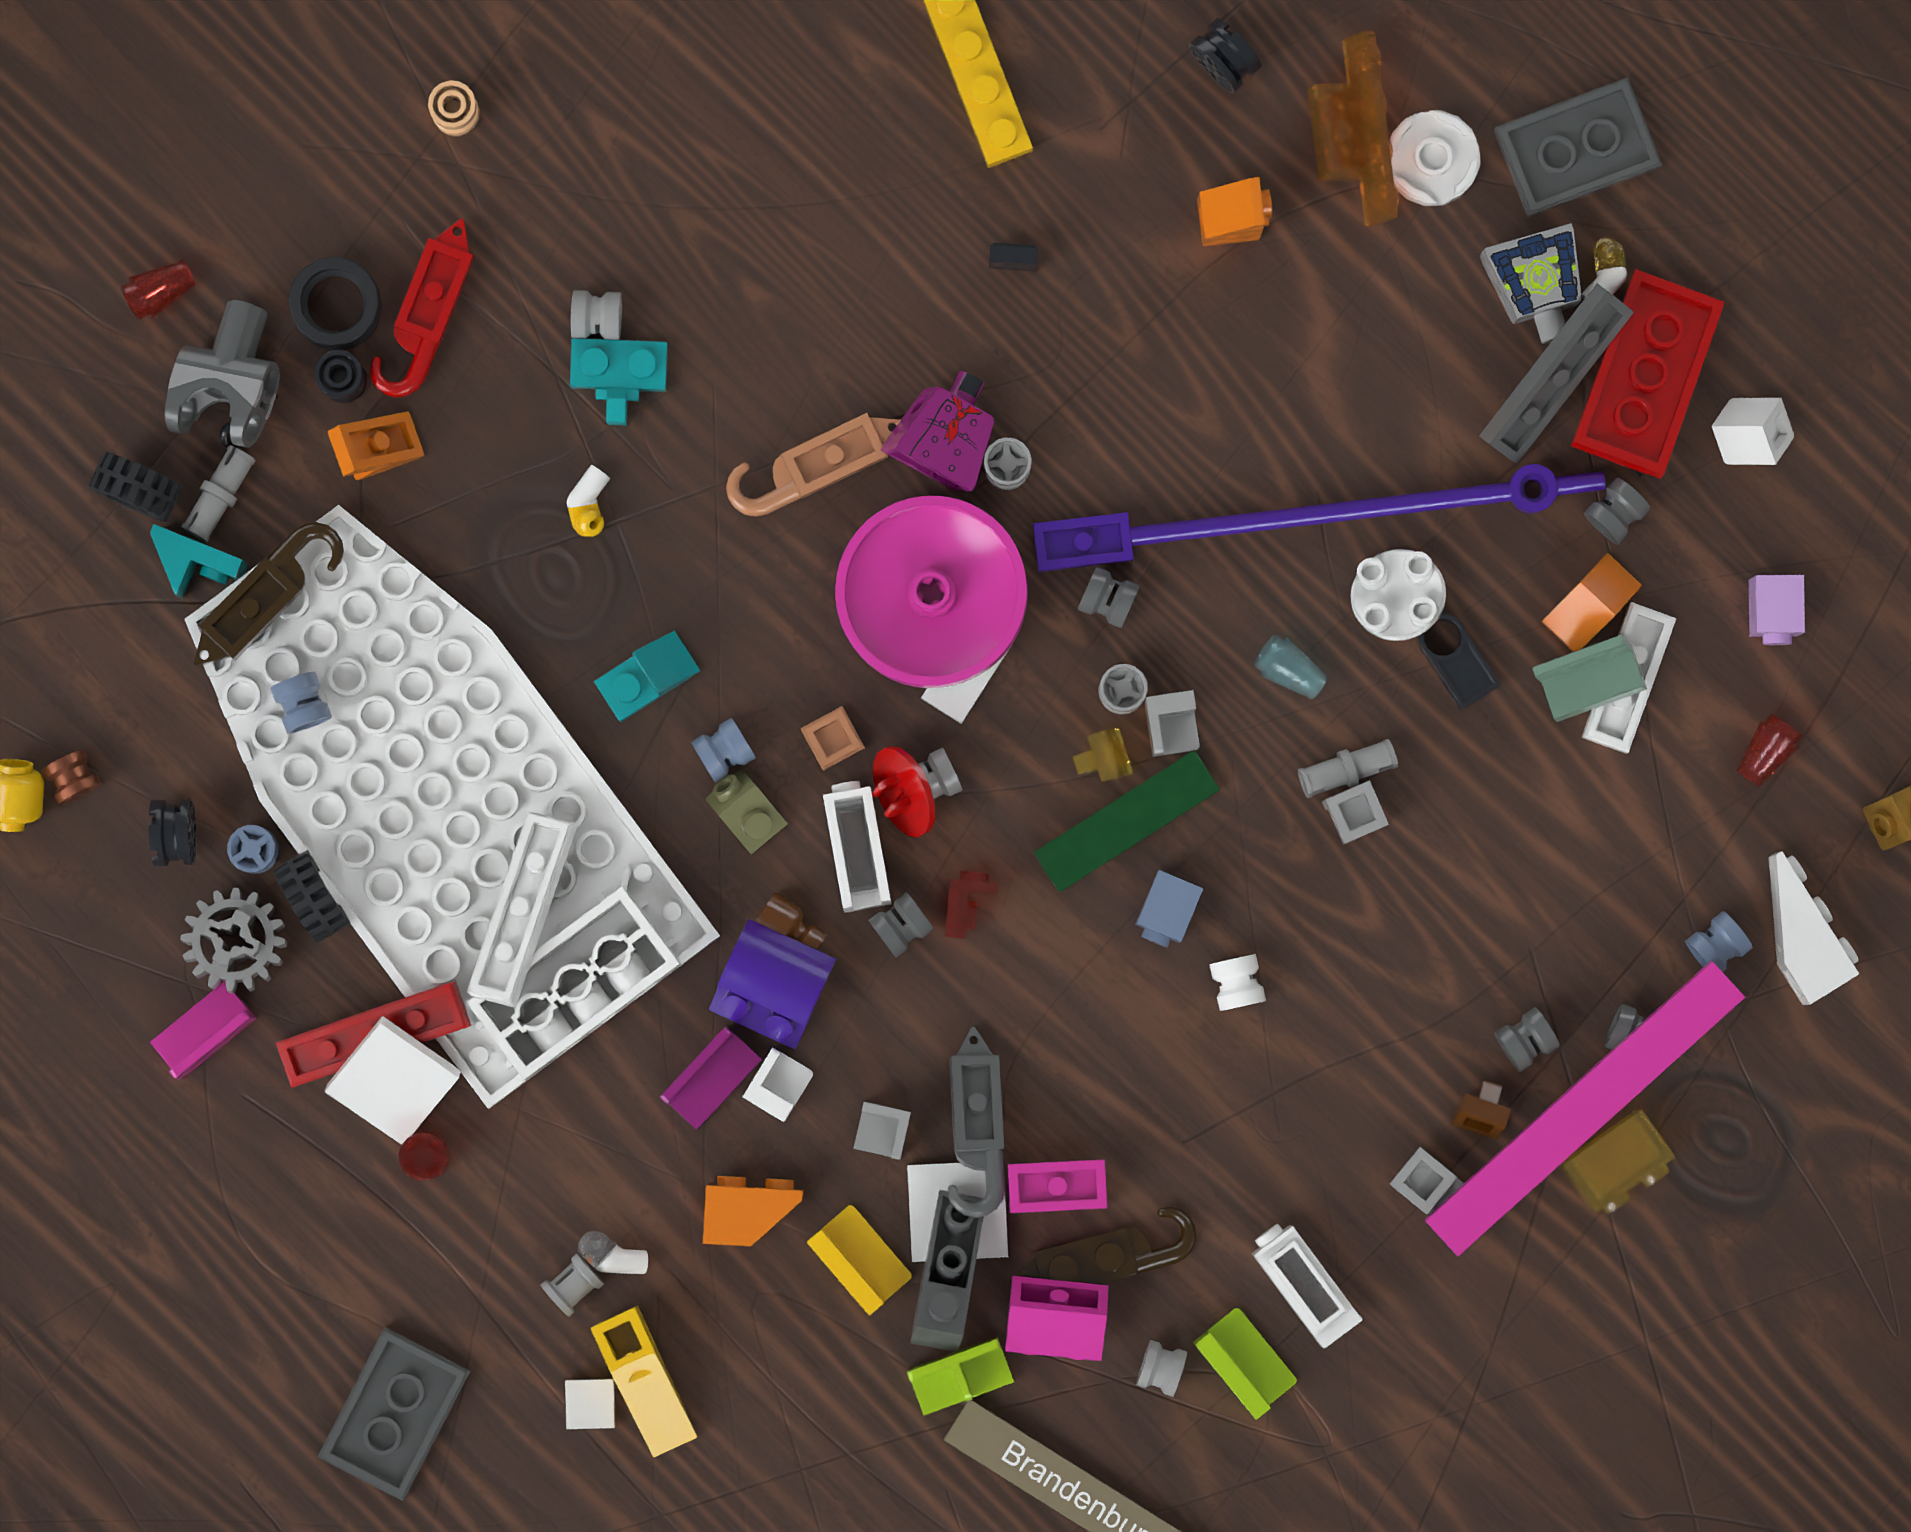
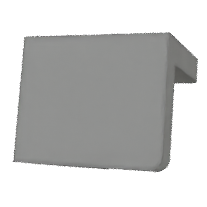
(1172, 723)
(1356, 812)
(882, 1130)

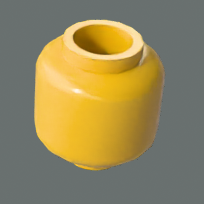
(19, 794)

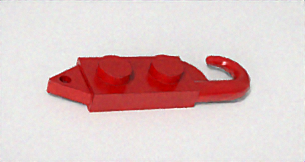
(428, 308)

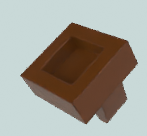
(1482, 1112)

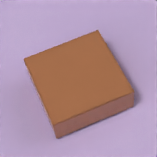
(832, 738)

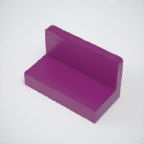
(711, 1078)

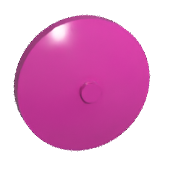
(931, 591)

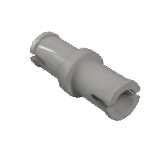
(218, 493)
(1347, 768)

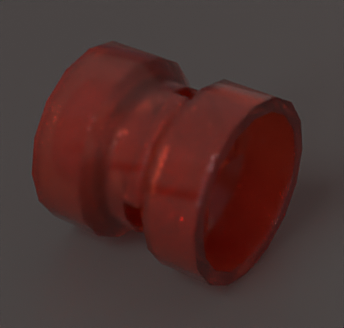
(416, 1156)

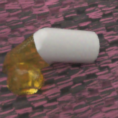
(1609, 265)

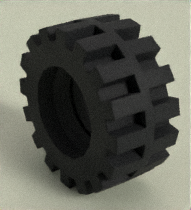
(135, 486)
(310, 897)

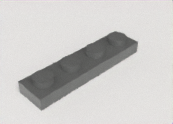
(1556, 373)

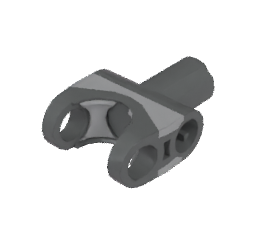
(226, 375)

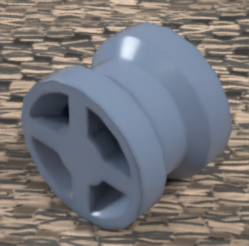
(241, 847)

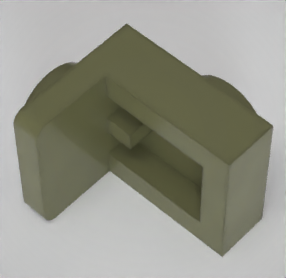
(745, 810)

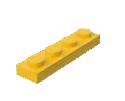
(979, 79)

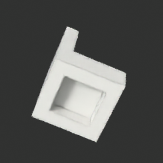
(1753, 431)
(778, 1084)

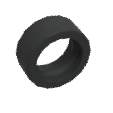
(305, 283)

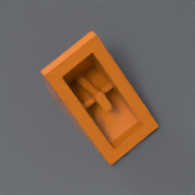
(1591, 603)

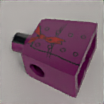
(944, 434)

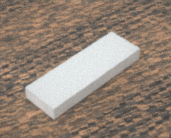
(1617, 721)

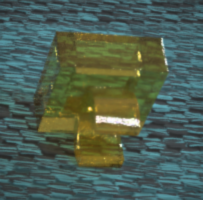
(1106, 756)

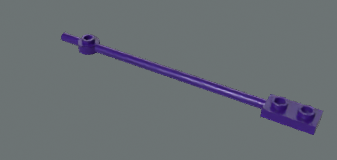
(1110, 537)

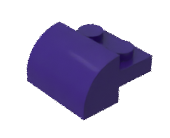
(771, 984)

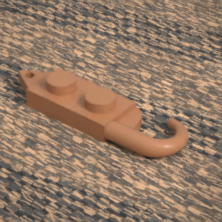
(816, 464)

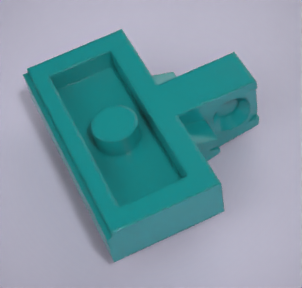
(618, 371)

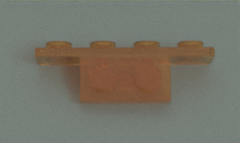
(1353, 130)

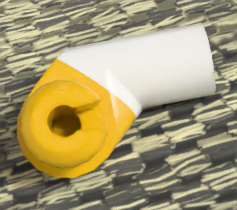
(583, 503)

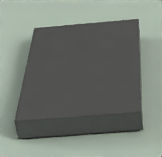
(1577, 147)
(394, 1413)

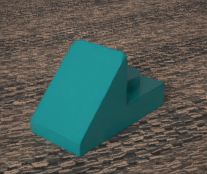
(183, 554)
(647, 676)

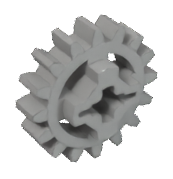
(242, 920)

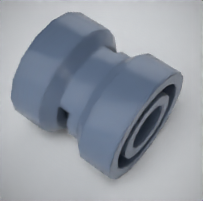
(301, 691)
(723, 750)
(1720, 942)

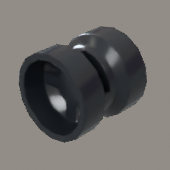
(344, 384)

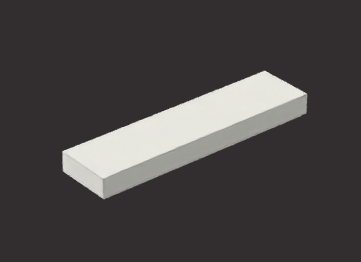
(521, 909)

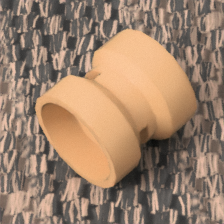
(456, 117)

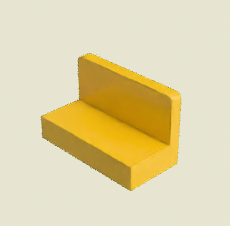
(860, 1259)

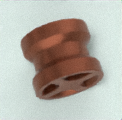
(71, 777)

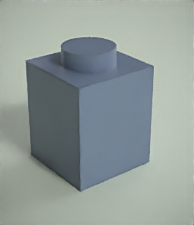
(1168, 909)

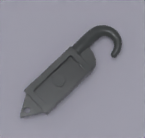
(977, 1122)

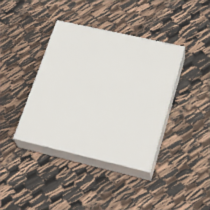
(392, 1080)
(924, 1186)

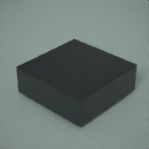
(1013, 257)

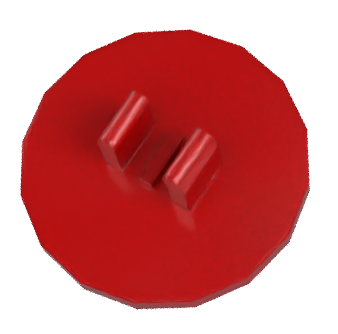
(903, 791)

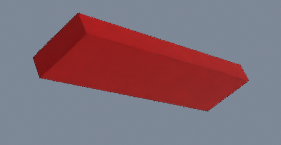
(328, 1047)

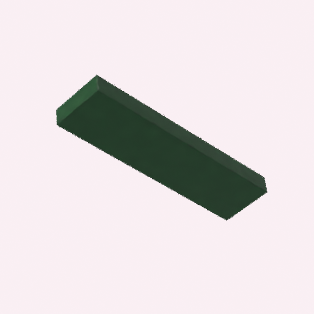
(1126, 821)

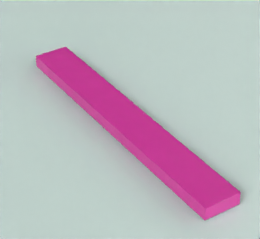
(1584, 1108)

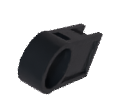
(1463, 671)

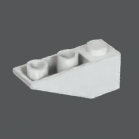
(1804, 942)

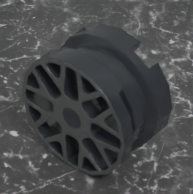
(1225, 55)
(173, 832)

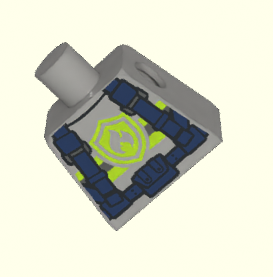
(1536, 278)

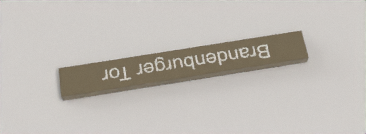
(1048, 1474)

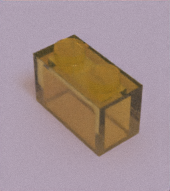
(1617, 1162)

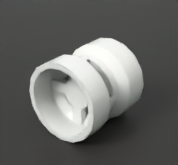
(1237, 982)

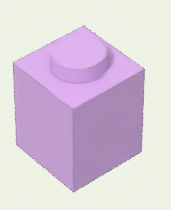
(1776, 608)

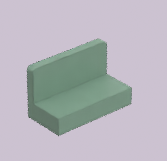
(1590, 677)

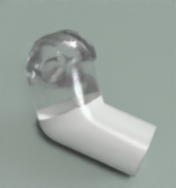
(609, 1257)

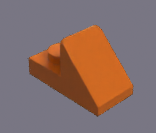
(375, 444)

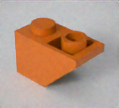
(1234, 212)
(744, 1213)

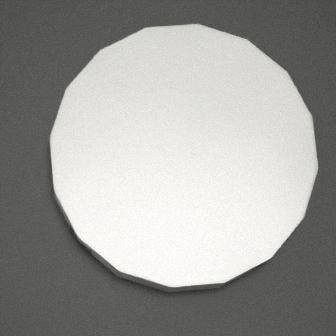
(1434, 157)

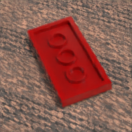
(1648, 375)

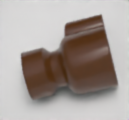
(787, 920)

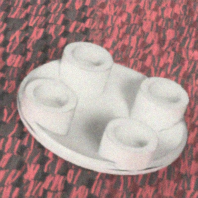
(1398, 594)

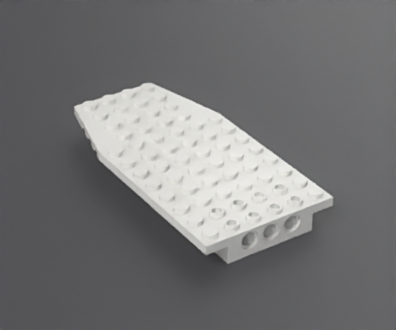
(424, 796)

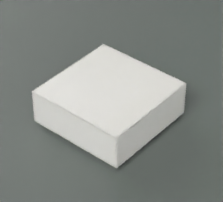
(590, 1403)

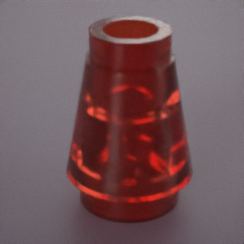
(157, 289)
(1768, 749)

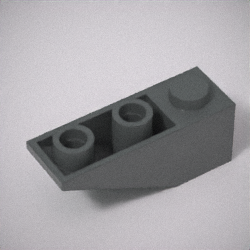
(947, 1276)

